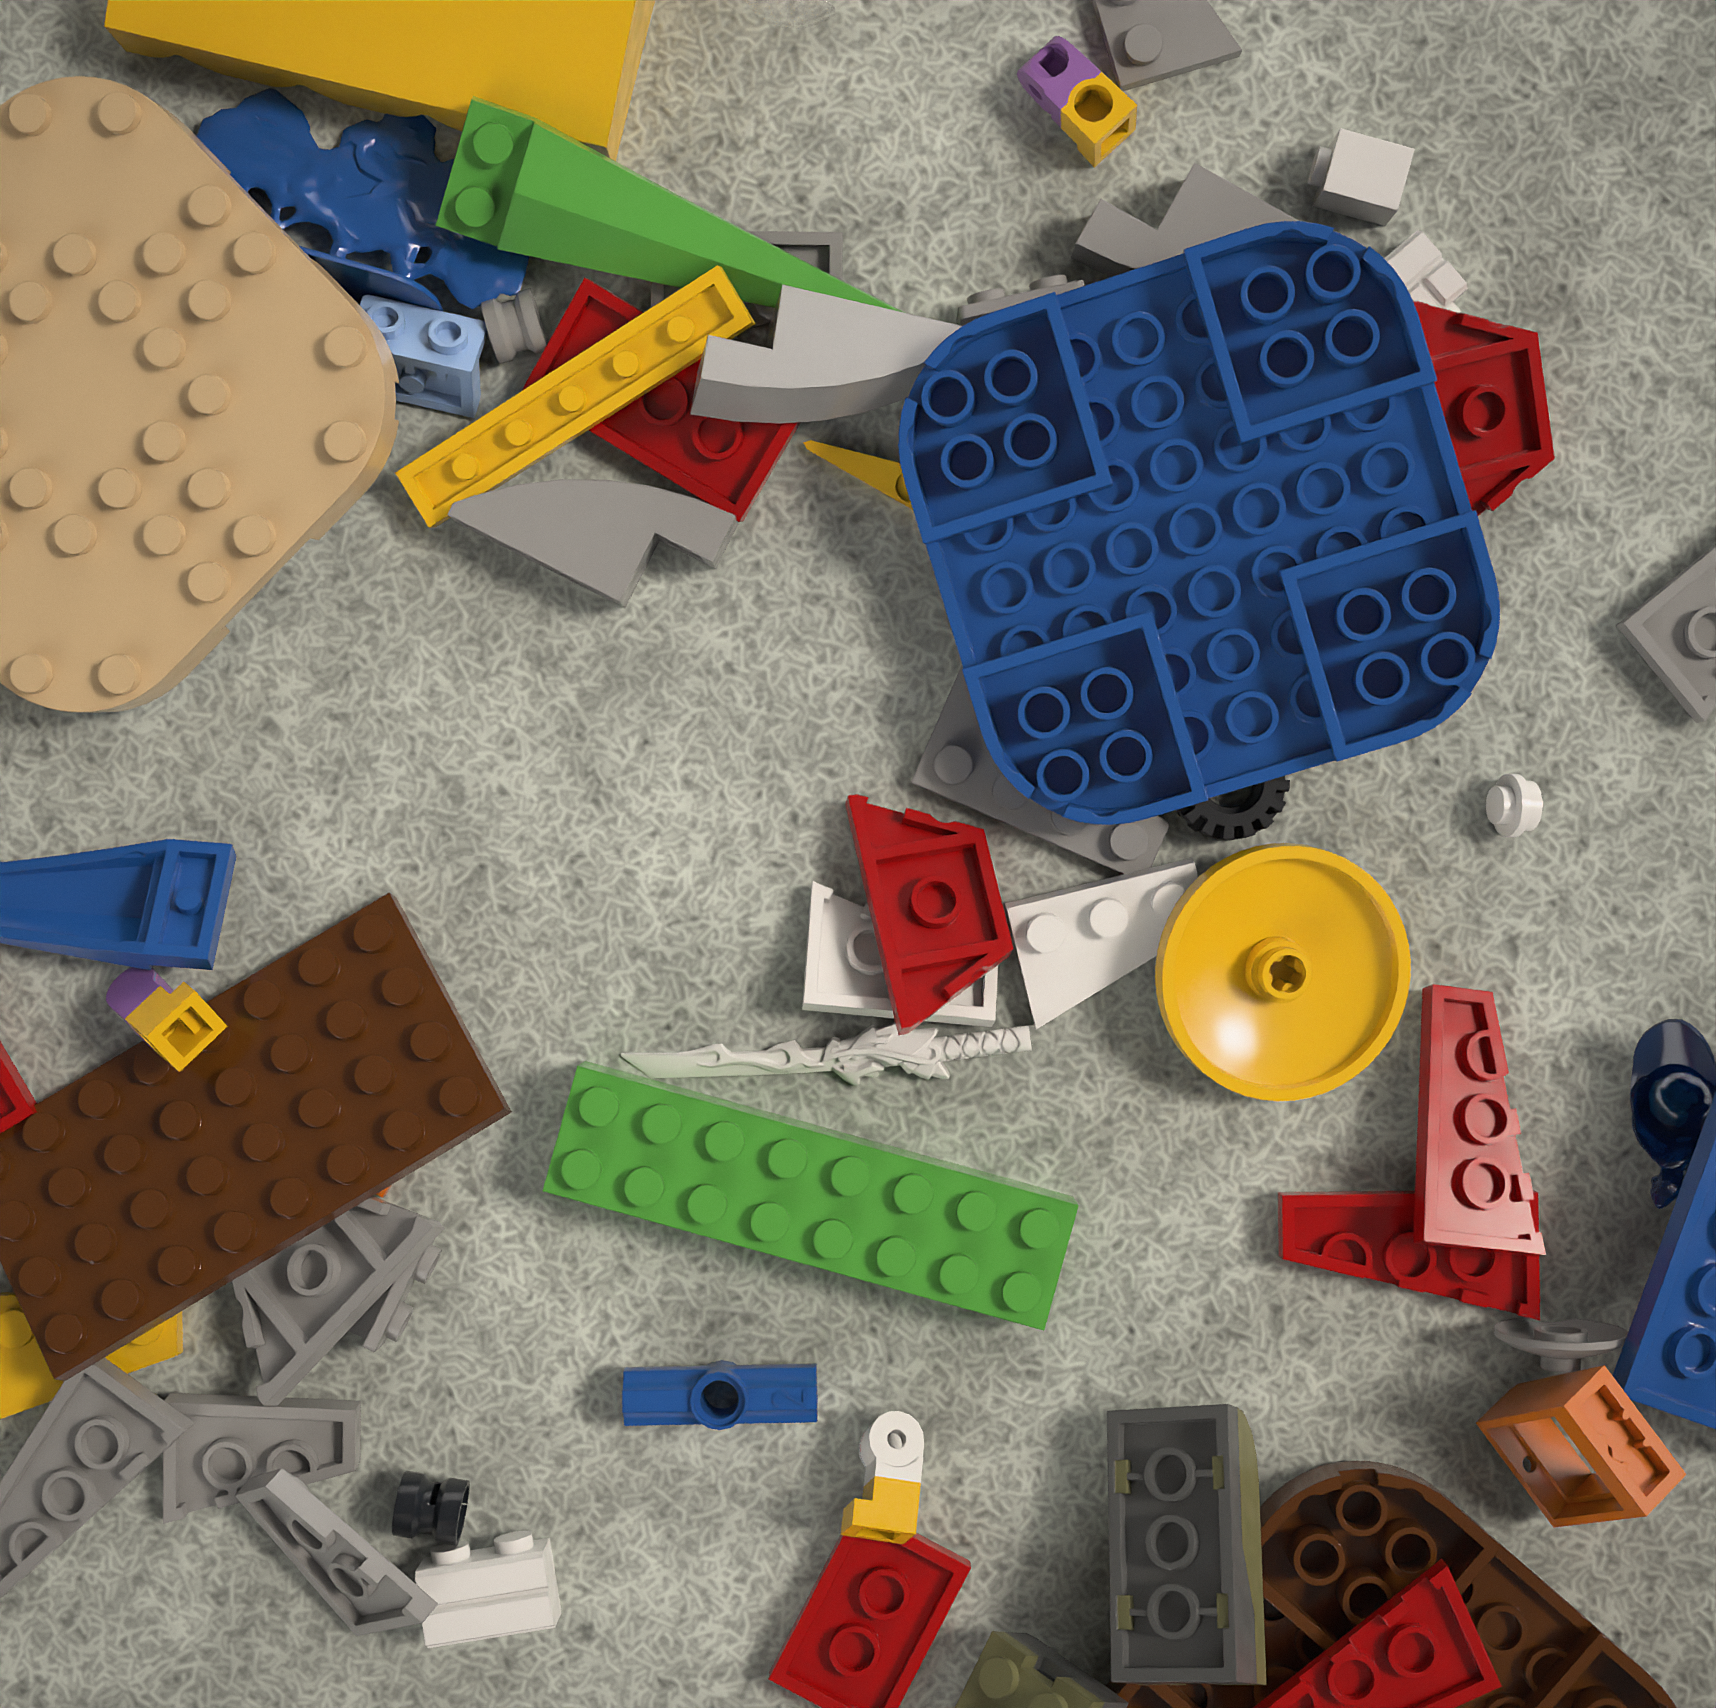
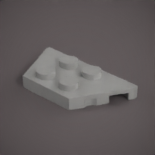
(322, 1286)

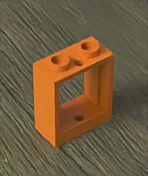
(1609, 1431)

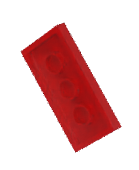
(705, 455)

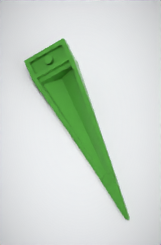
(568, 204)

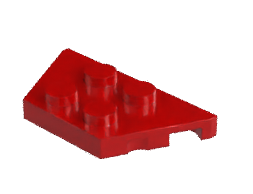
(1490, 401)
(929, 905)

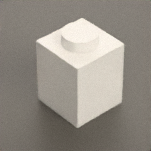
(1360, 176)

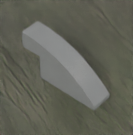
(1199, 213)
(819, 362)
(596, 528)

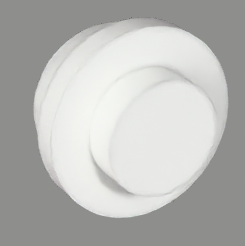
(1514, 805)

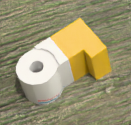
(892, 1481)

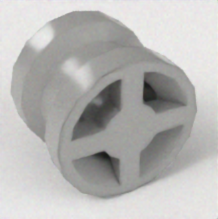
(514, 325)

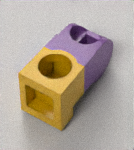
(1079, 98)
(167, 1020)

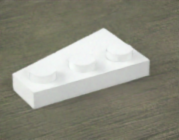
(1092, 934)
(847, 973)

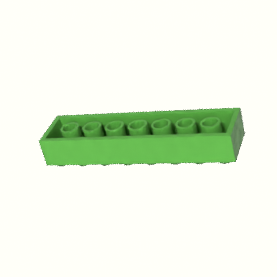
(811, 1194)

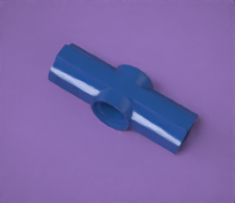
(677, 1396)

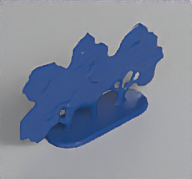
(369, 193)

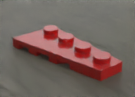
(1373, 1239)

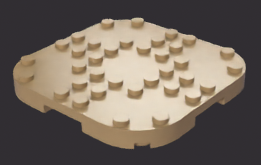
(167, 397)

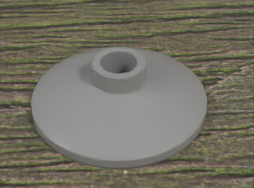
(1561, 1342)

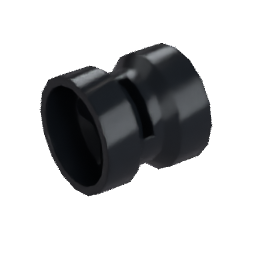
(430, 1508)

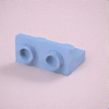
(432, 354)

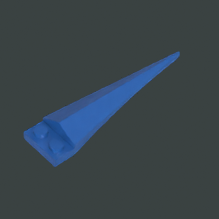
(121, 903)

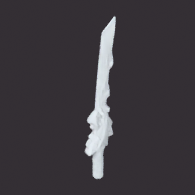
(849, 1058)

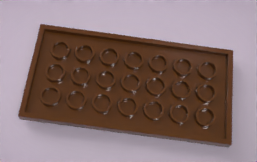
(173, 1182)

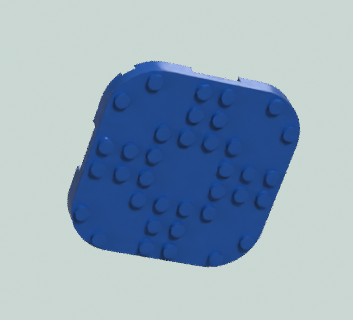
(1199, 524)

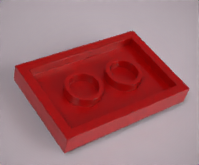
(869, 1622)

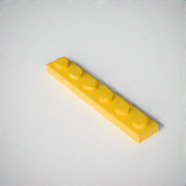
(575, 396)

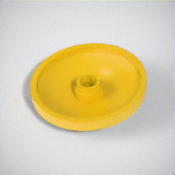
(1282, 971)

